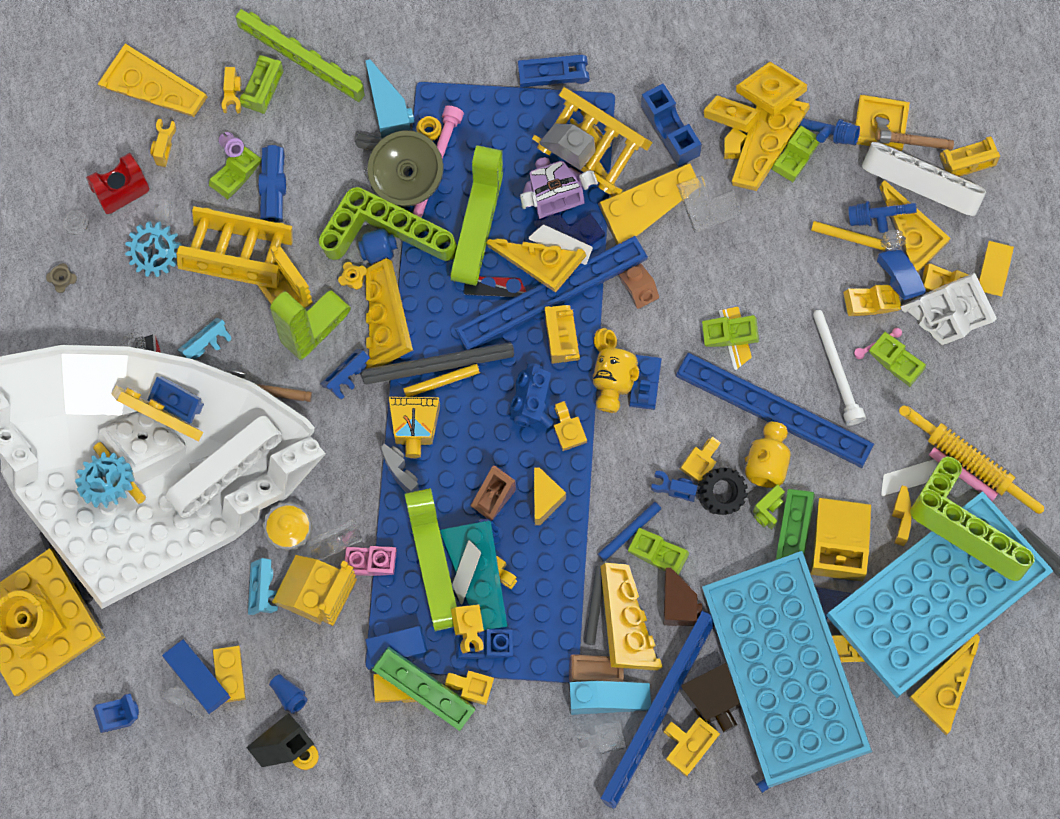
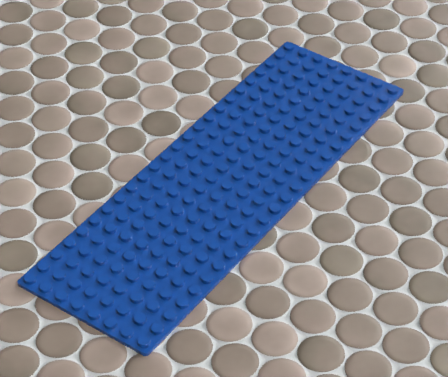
(475, 411)

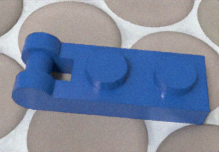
(553, 71)

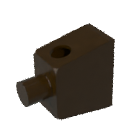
(713, 697)

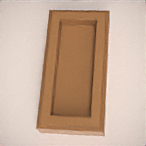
(593, 668)

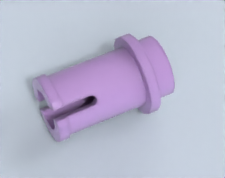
(232, 146)

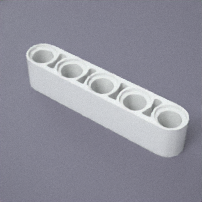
(924, 178)
(224, 466)

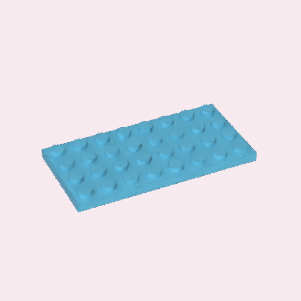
(930, 603)
(786, 669)

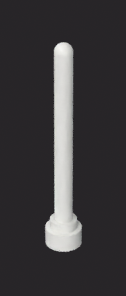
(853, 413)

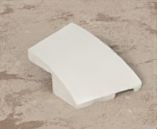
(952, 309)

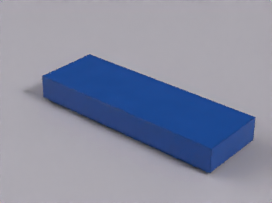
(196, 676)

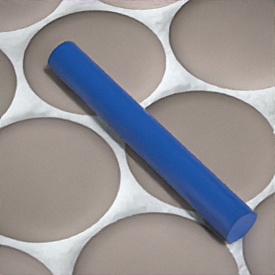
(629, 531)

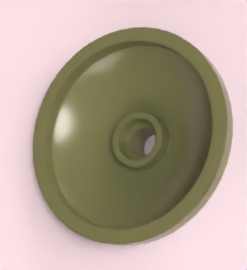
(396, 155)

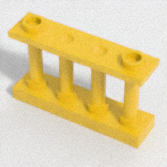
(613, 129)
(232, 267)

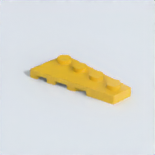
(765, 144)
(643, 205)
(386, 317)

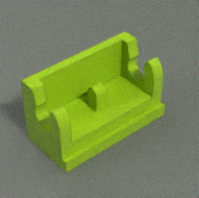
(262, 84)

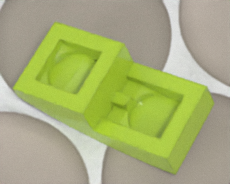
(796, 154)
(235, 173)
(731, 332)
(896, 359)
(658, 552)

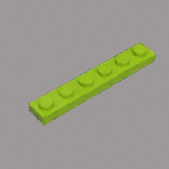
(295, 52)

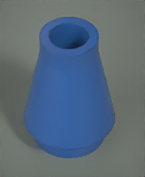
(289, 695)

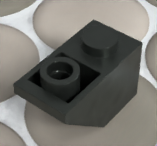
(280, 743)

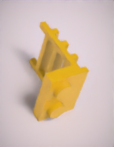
(290, 281)
(338, 594)

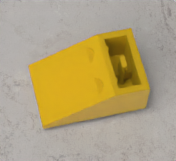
(841, 540)

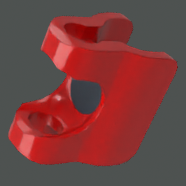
(119, 185)

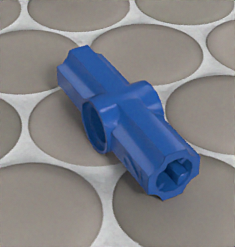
(272, 184)

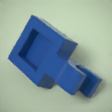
(679, 488)

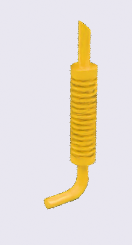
(971, 459)

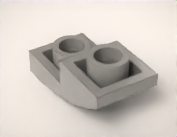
(395, 463)

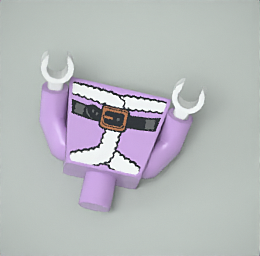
(555, 187)

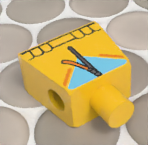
(414, 422)

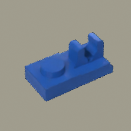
(351, 365)
(646, 386)
(176, 399)

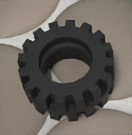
(737, 486)

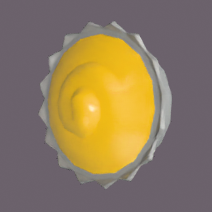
(287, 526)

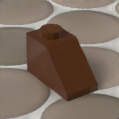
(679, 601)

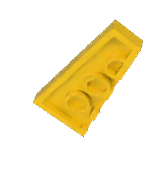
(150, 82)
(626, 628)

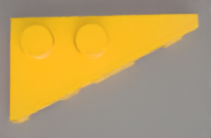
(921, 234)

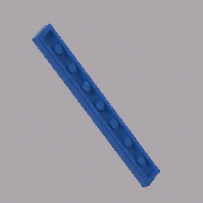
(533, 302)
(775, 409)
(658, 710)

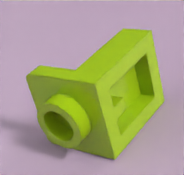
(771, 502)

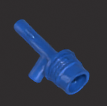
(842, 133)
(863, 214)

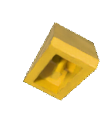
(547, 496)

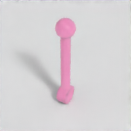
(859, 353)

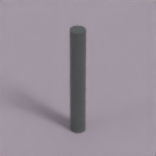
(594, 609)

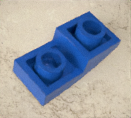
(903, 274)
(404, 641)
(496, 644)

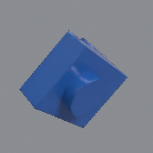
(116, 713)

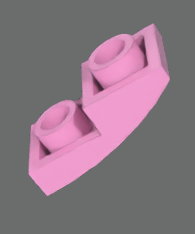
(372, 560)

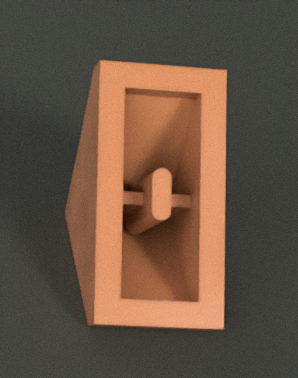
(494, 493)

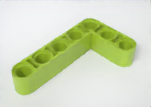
(487, 180)
(393, 215)
(302, 329)
(965, 529)
(431, 557)

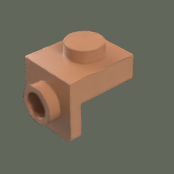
(639, 285)

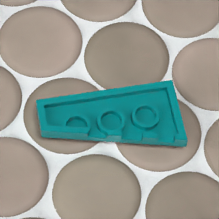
(485, 584)

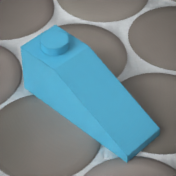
(388, 103)
(608, 697)

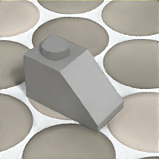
(570, 144)

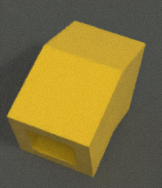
(733, 144)

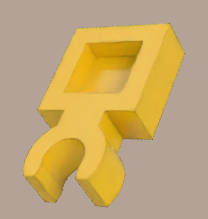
(468, 623)

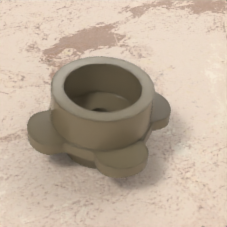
(56, 273)

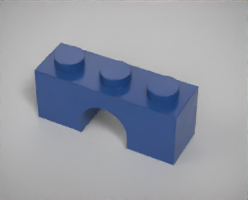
(676, 136)

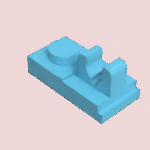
(195, 346)
(260, 579)

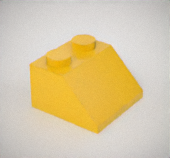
(306, 587)

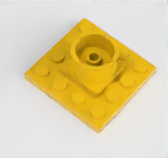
(41, 622)

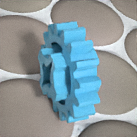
(142, 247)
(91, 482)

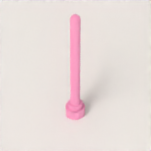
(451, 117)

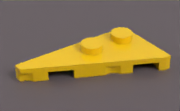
(545, 264)
(155, 411)
(943, 690)

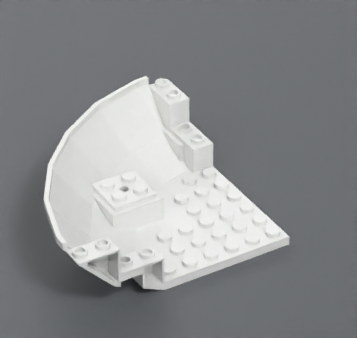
(62, 405)

